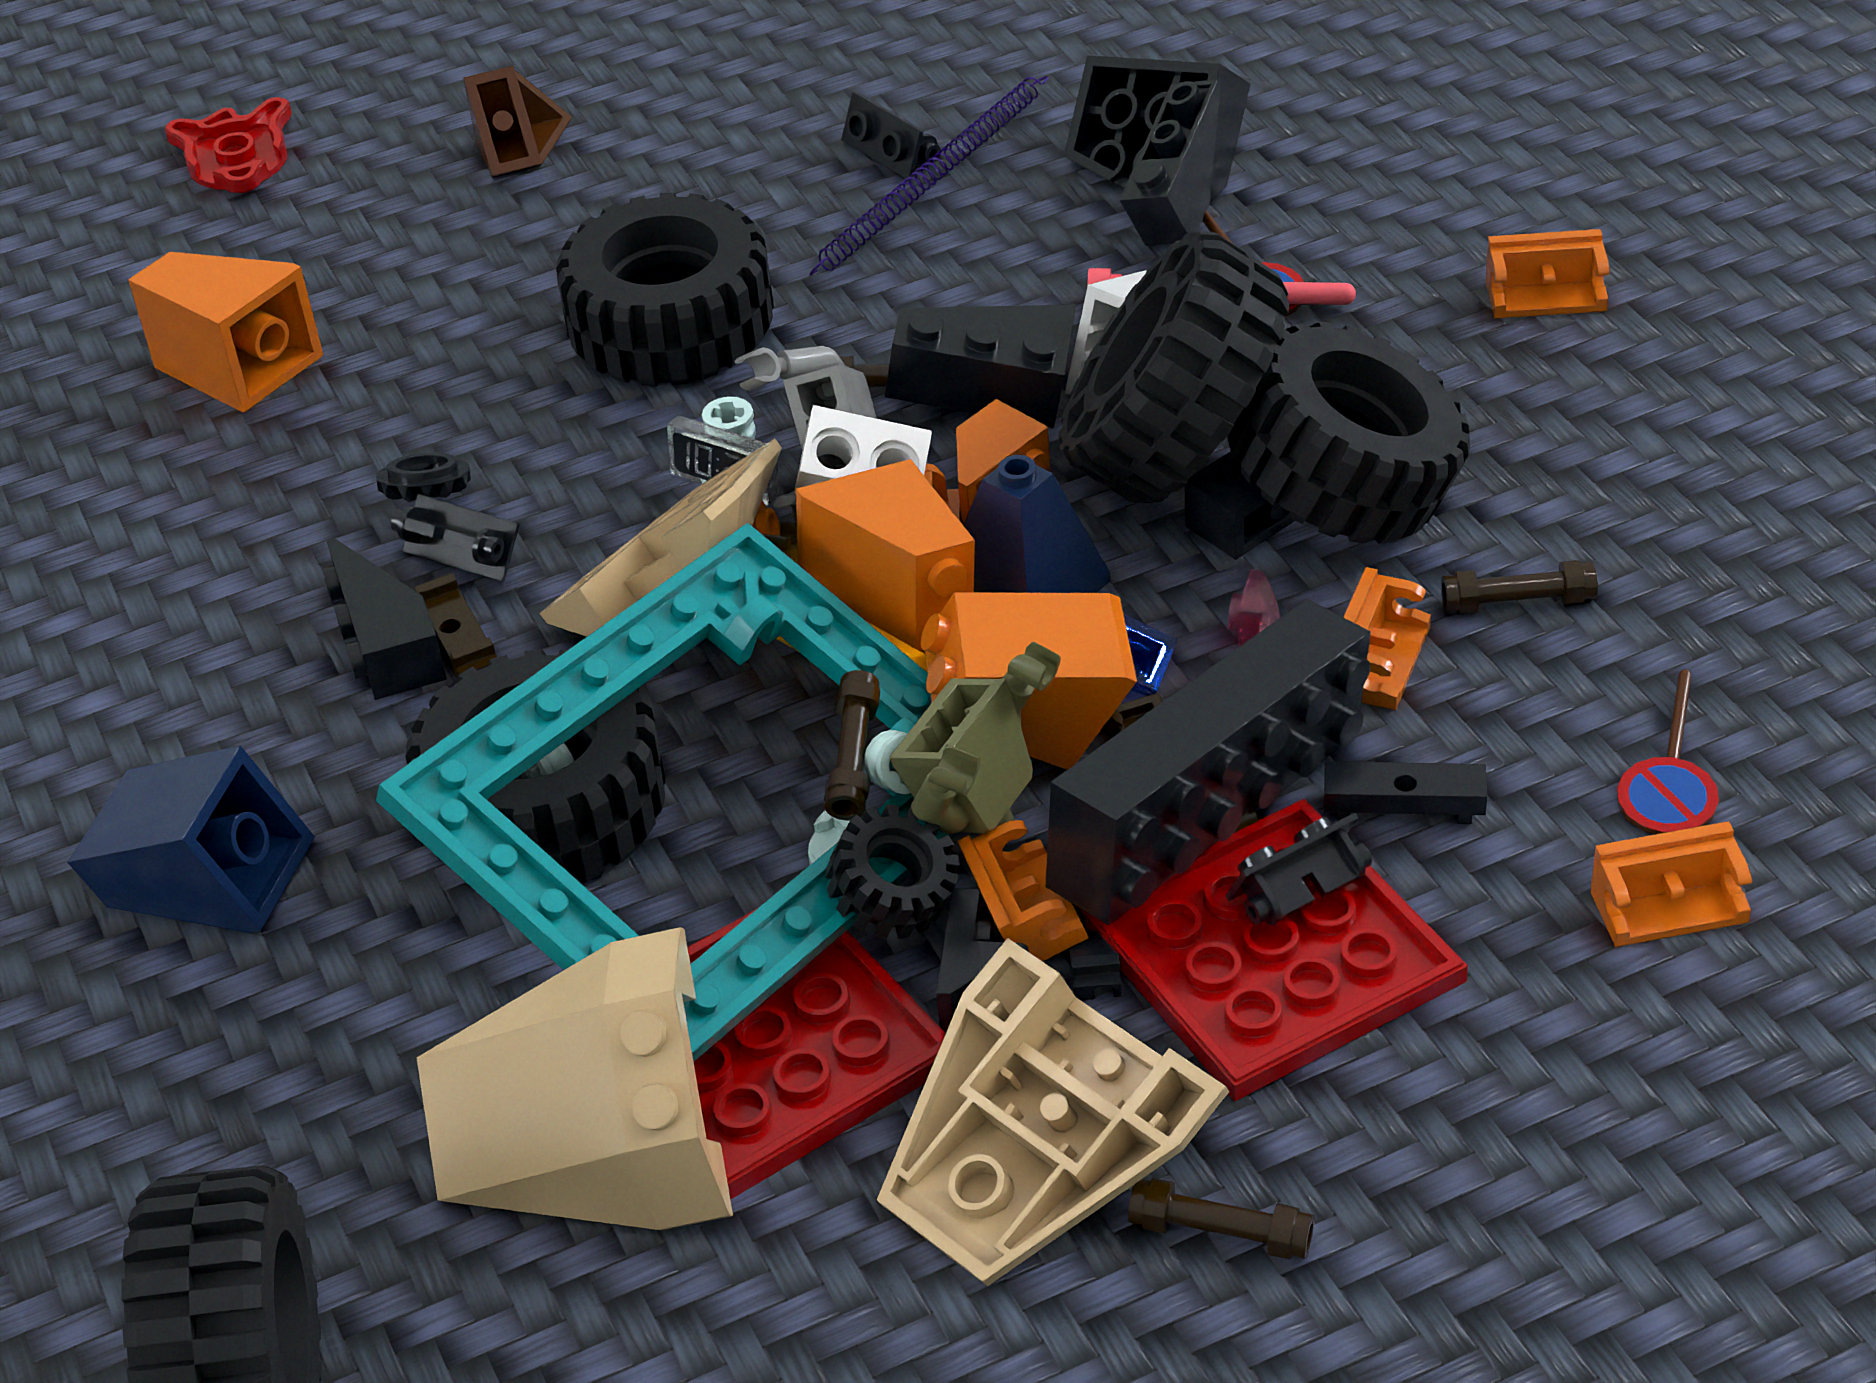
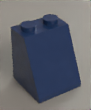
(194, 842)

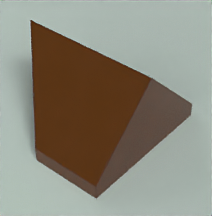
(512, 120)

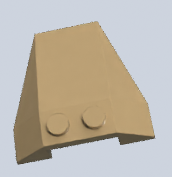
(667, 544)
(580, 1097)
(1035, 1118)

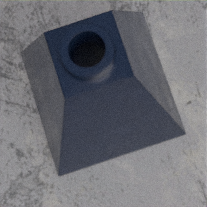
(1030, 535)

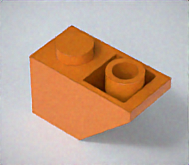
(991, 437)

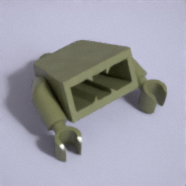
(969, 750)

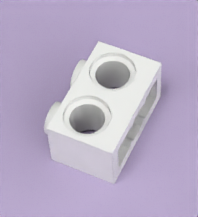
(859, 442)

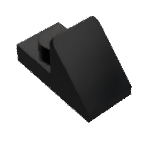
(965, 951)

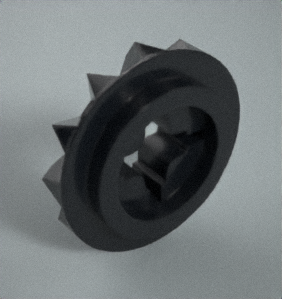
(423, 474)

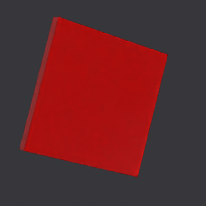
(1281, 993)
(811, 1060)

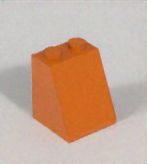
(227, 323)
(885, 546)
(985, 631)

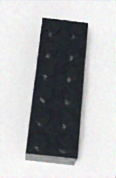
(1204, 759)

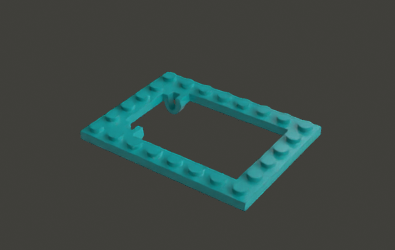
(725, 595)

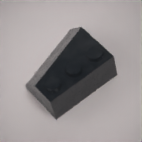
(1121, 102)
(980, 355)

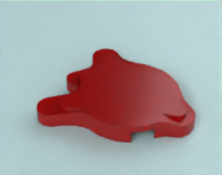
(231, 148)

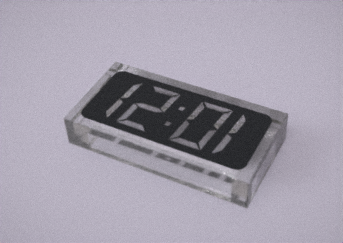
(704, 451)

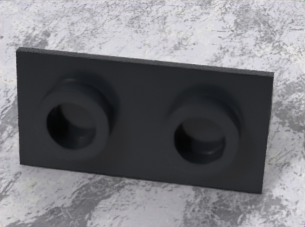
(887, 136)
(457, 536)
(1276, 879)

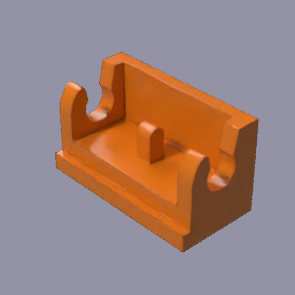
(1547, 273)
(1394, 635)
(1671, 884)
(1017, 891)

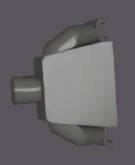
(810, 379)

